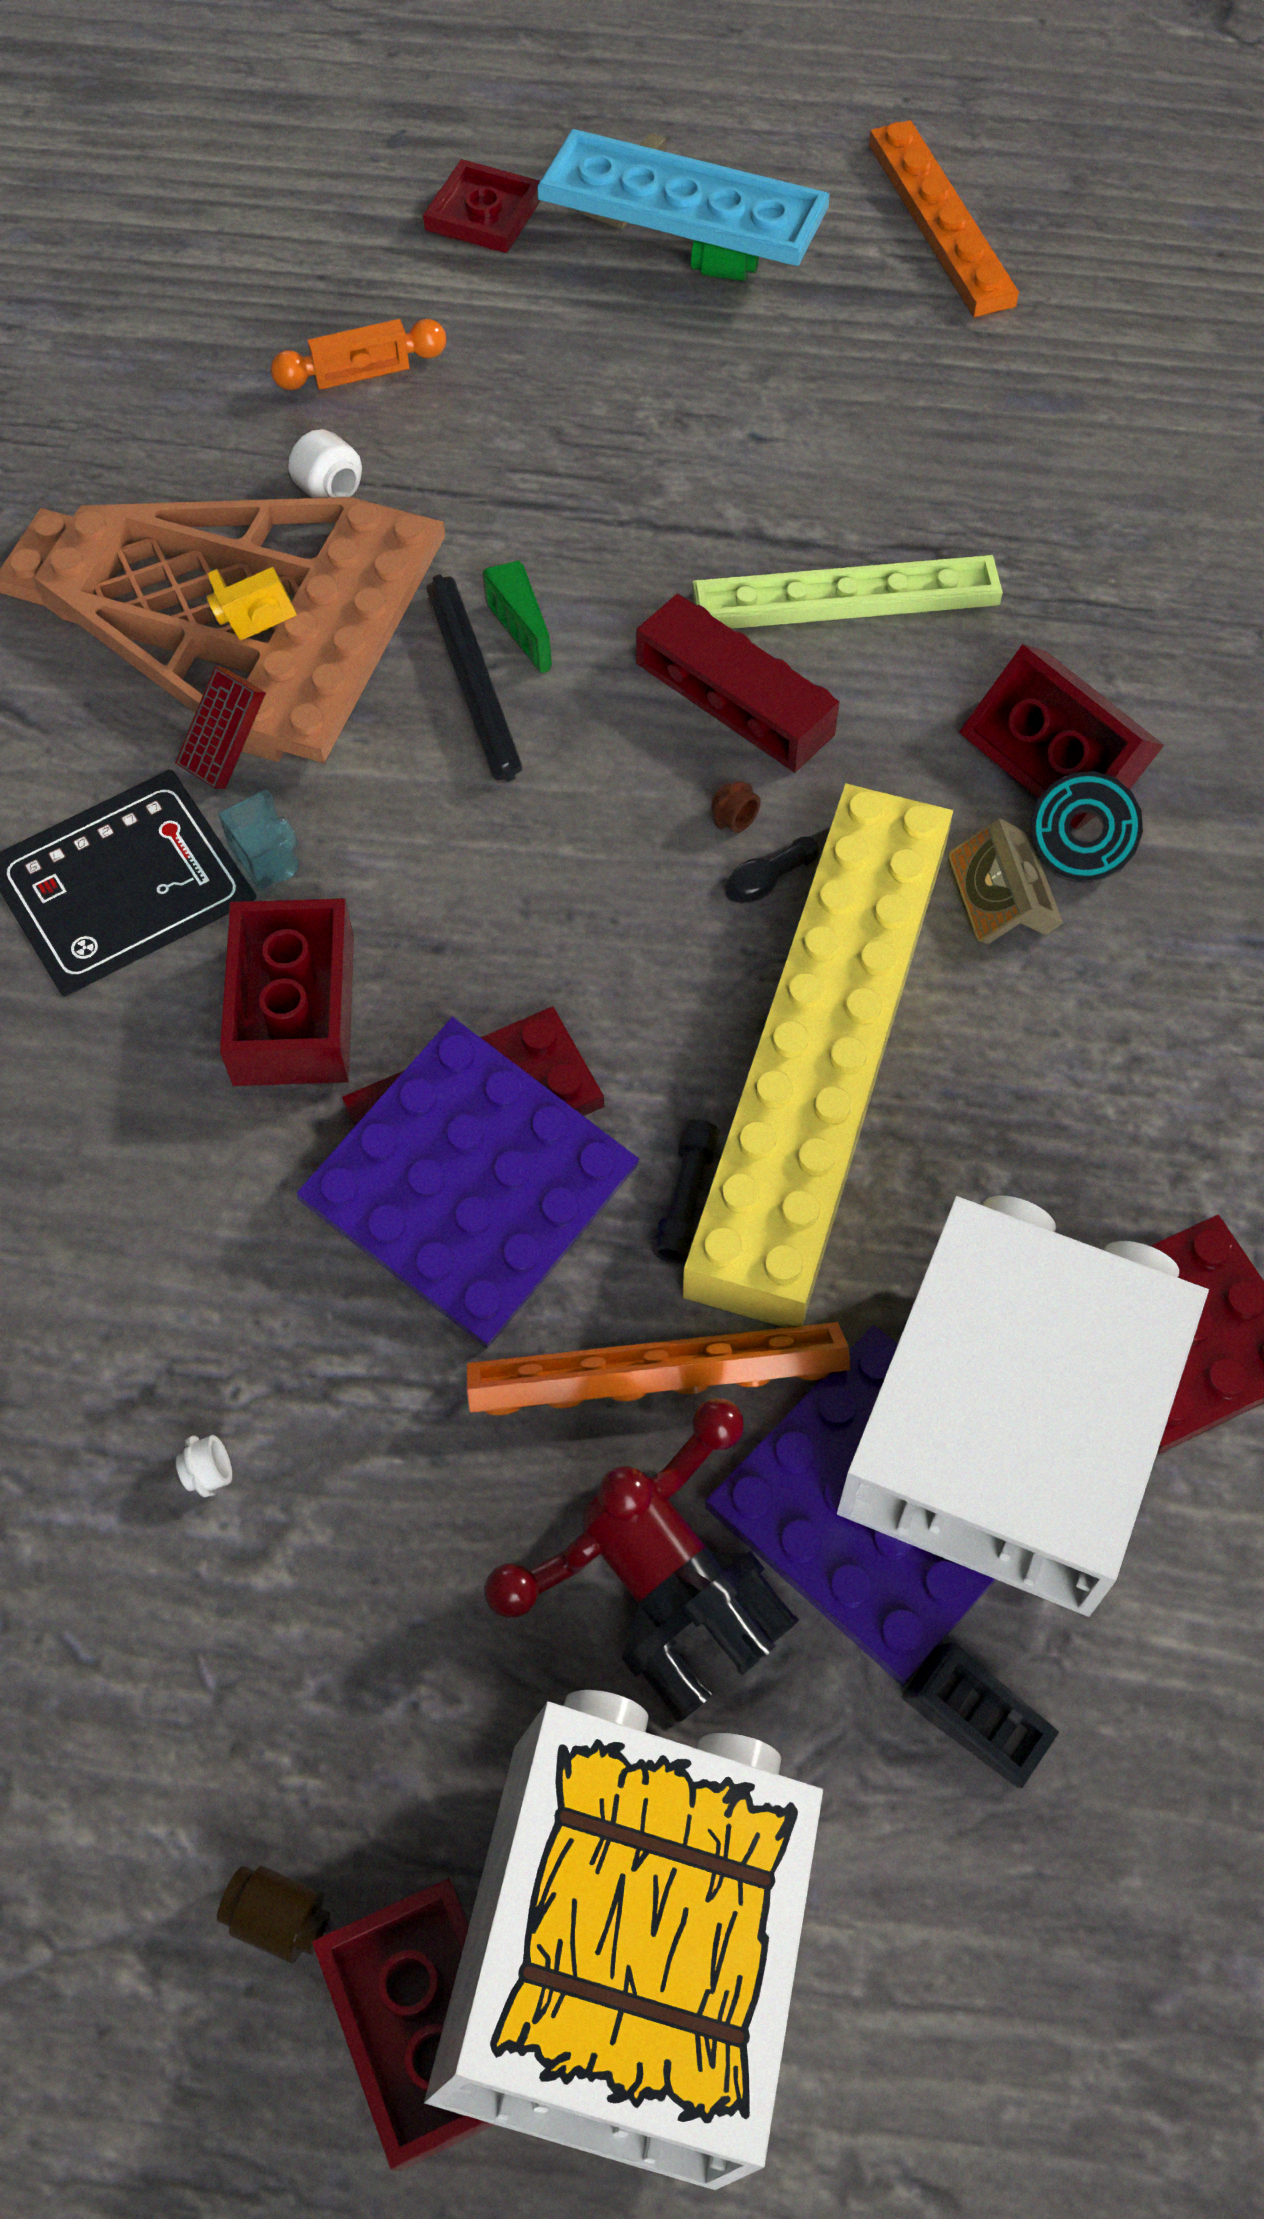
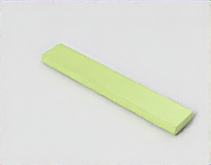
(851, 592)

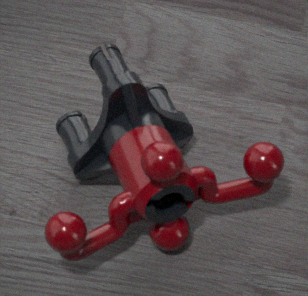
(663, 1570)

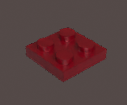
(482, 206)

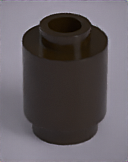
(273, 1912)

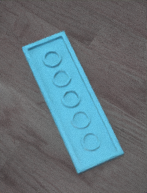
(684, 197)

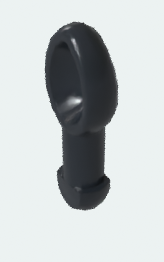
(759, 876)

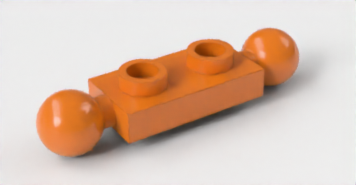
(358, 354)

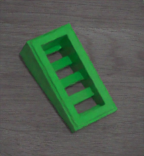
(516, 607)

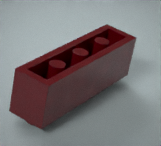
(737, 682)

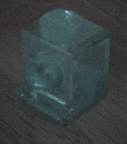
(260, 839)

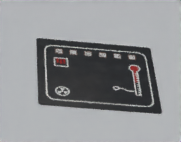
(119, 881)

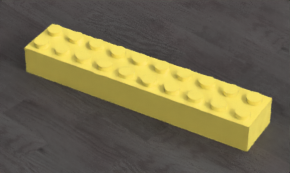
(817, 1061)

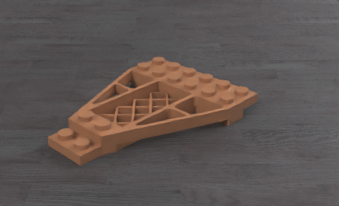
(312, 664)

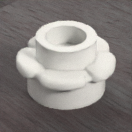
(204, 1465)

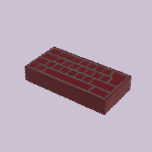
(220, 727)

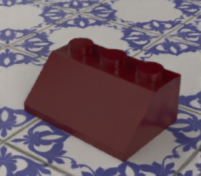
(1051, 723)

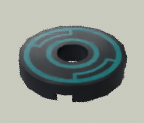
(1091, 794)

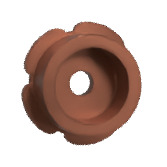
(735, 806)

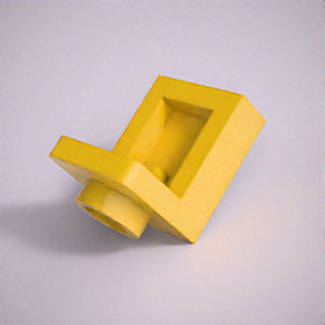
(250, 603)

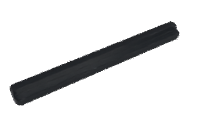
(474, 678)

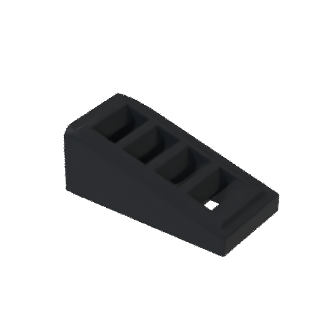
(943, 1713)

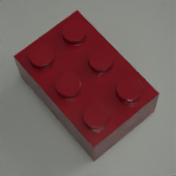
(288, 992)
(392, 1995)

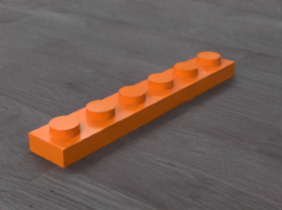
(943, 219)
(639, 1369)

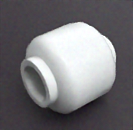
(324, 465)

